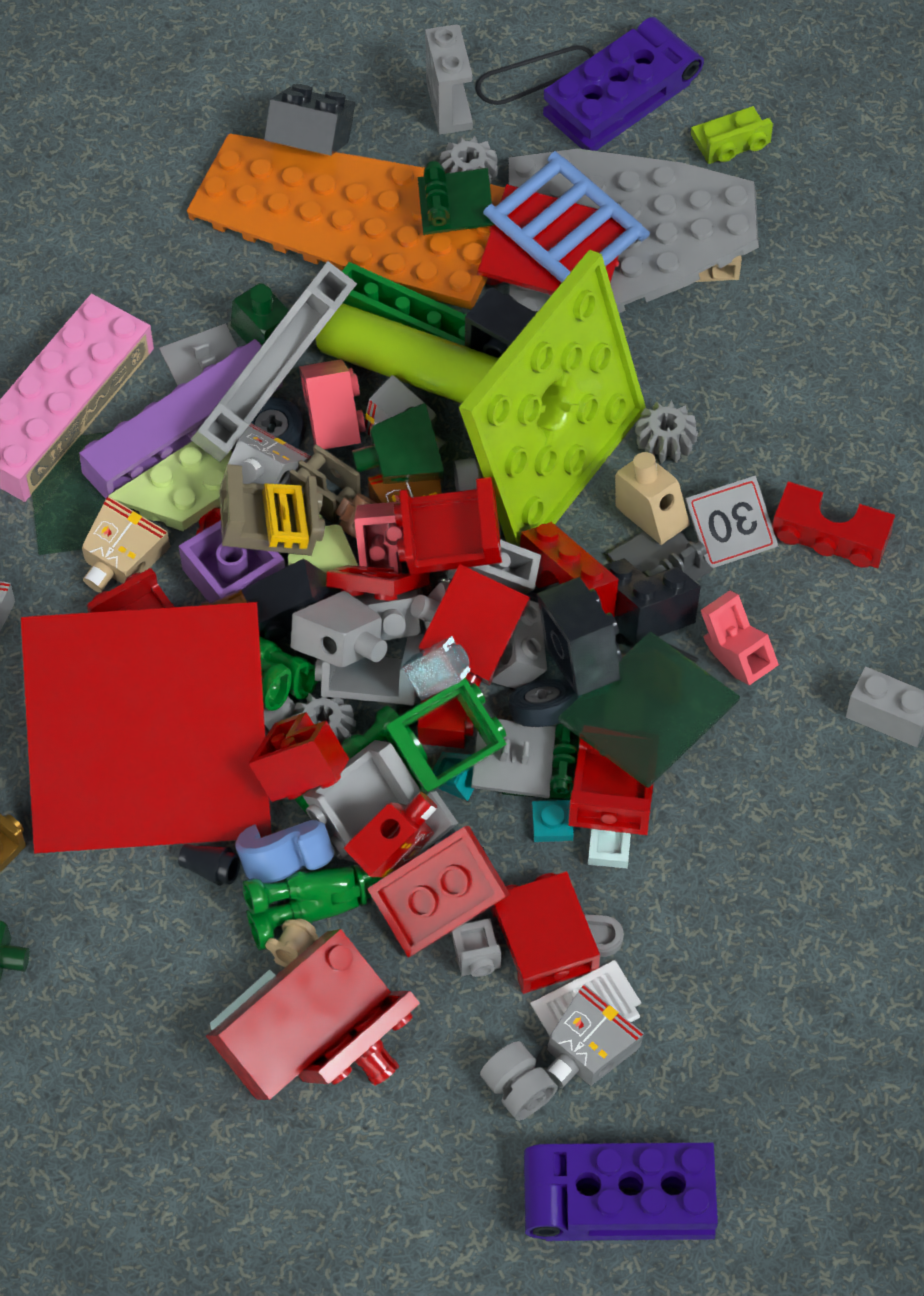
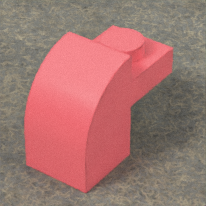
(734, 642)

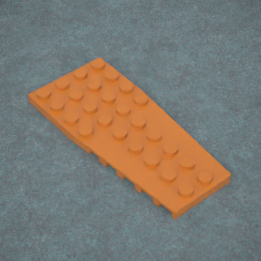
(340, 213)

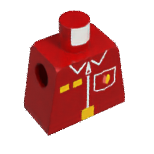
(393, 836)

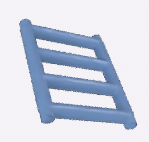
(582, 186)

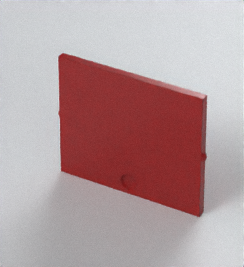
(511, 264)

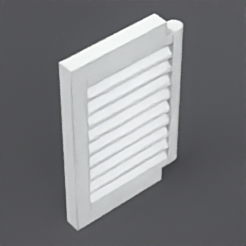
(605, 981)

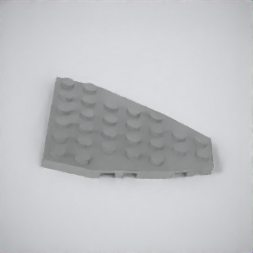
(690, 211)

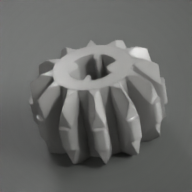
(469, 156)
(666, 431)
(334, 711)

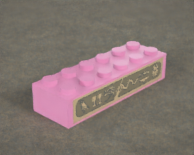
(67, 390)

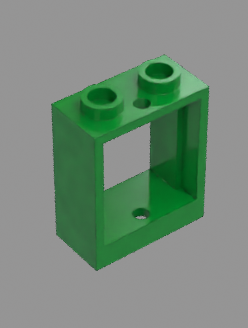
(472, 701)

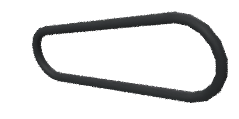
(525, 62)

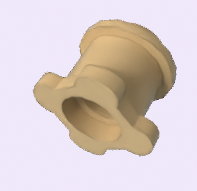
(294, 940)

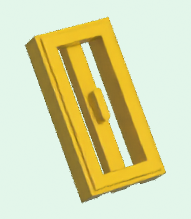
(286, 534)

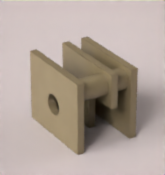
(323, 466)

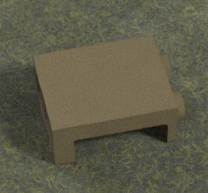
(244, 514)

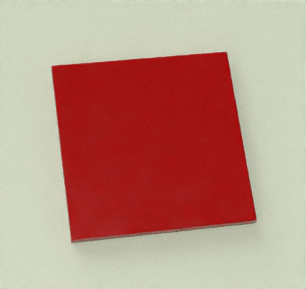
(144, 726)

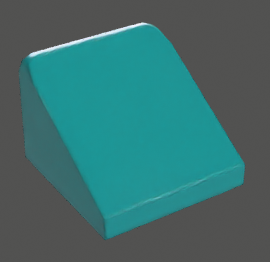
(461, 784)

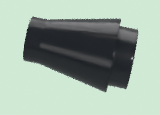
(212, 863)

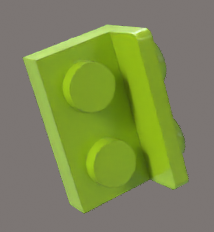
(732, 135)

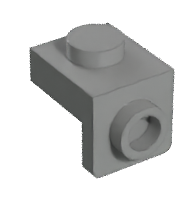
(476, 948)

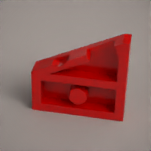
(377, 580)

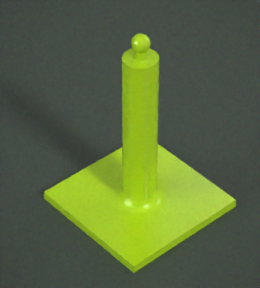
(537, 413)

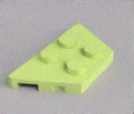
(176, 488)

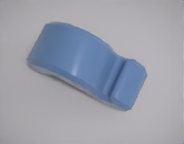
(285, 851)

